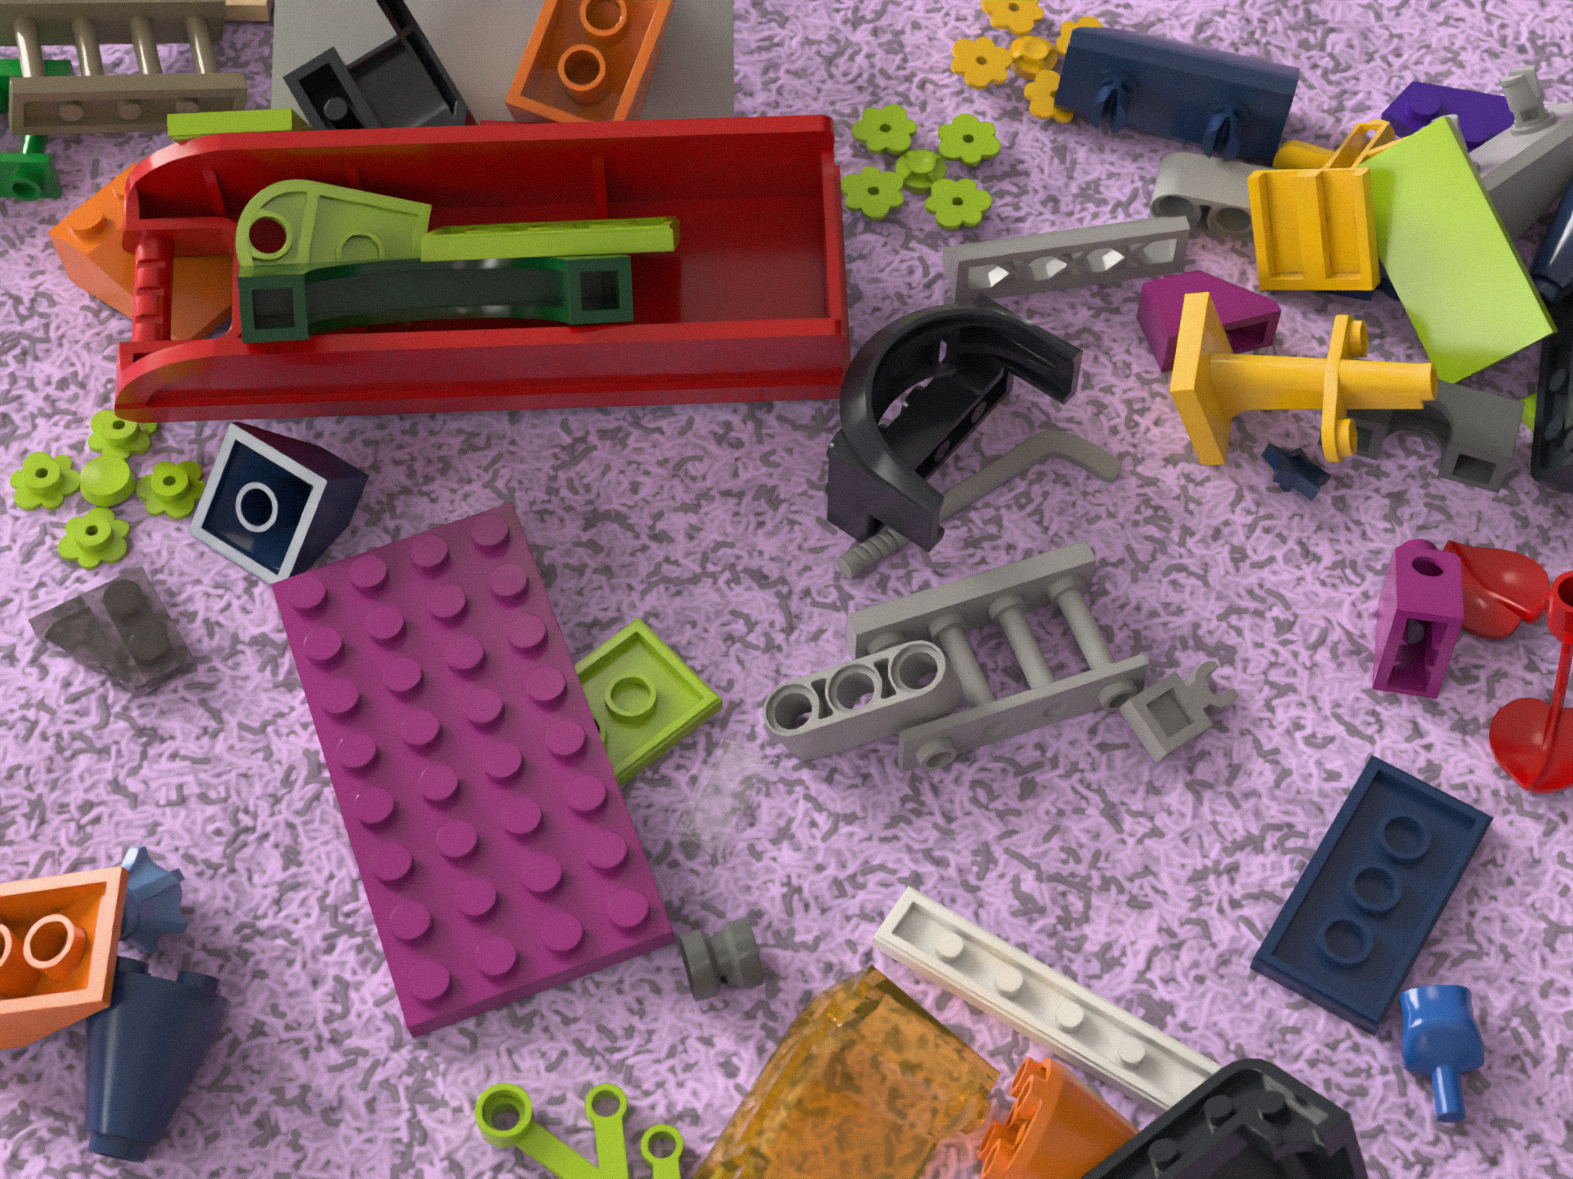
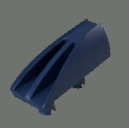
(1178, 91)

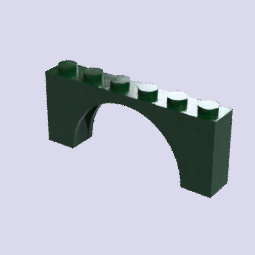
(323, 297)

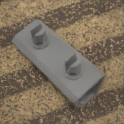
(1531, 159)

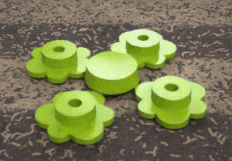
(921, 169)
(106, 483)

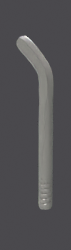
(1015, 462)

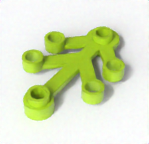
(558, 1156)

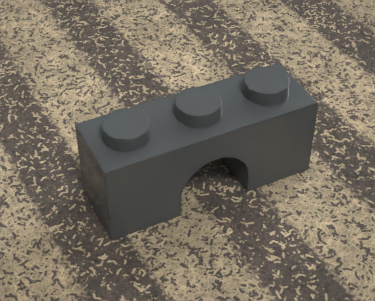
(1468, 425)

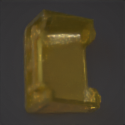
(855, 1091)

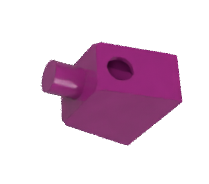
(1426, 588)

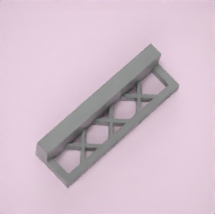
(1066, 258)

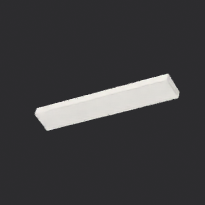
(1041, 1003)

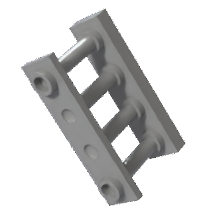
(1001, 598)

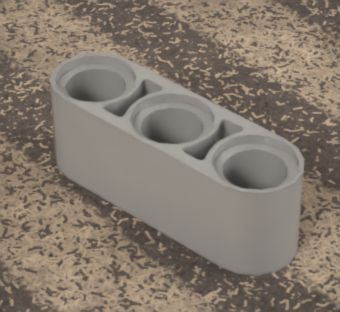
(1206, 192)
(835, 690)

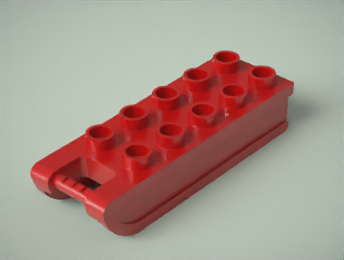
(730, 316)

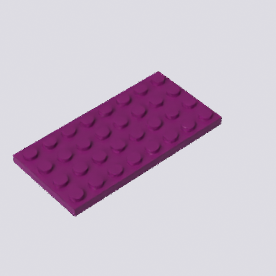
(468, 770)

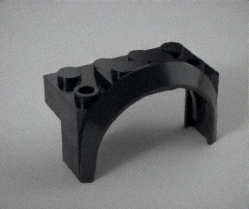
(884, 470)

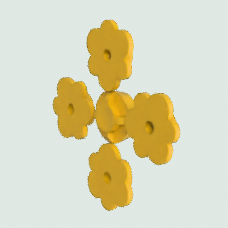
(1028, 55)

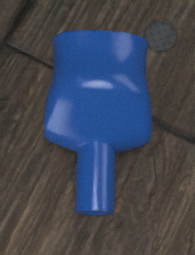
(1441, 1042)

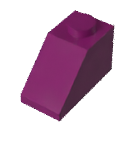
(1245, 315)

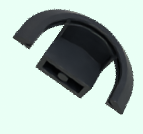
(386, 88)

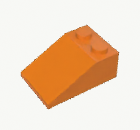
(589, 61)
(95, 261)
(57, 950)

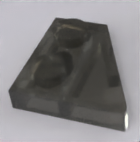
(120, 633)

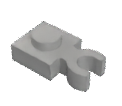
(1175, 711)

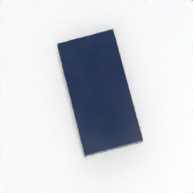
(1371, 895)

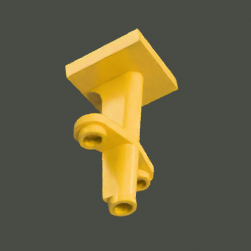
(1318, 214)
(1216, 384)

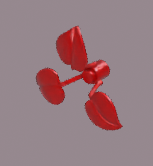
(1500, 590)

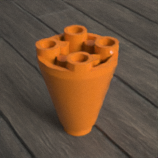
(1053, 1127)

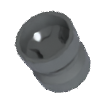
(725, 958)

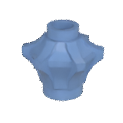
(150, 902)

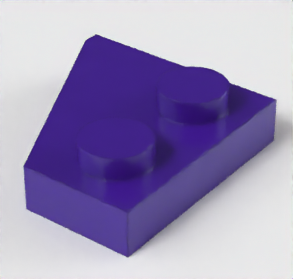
(1480, 114)

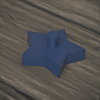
(1295, 471)

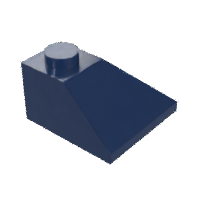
(275, 502)

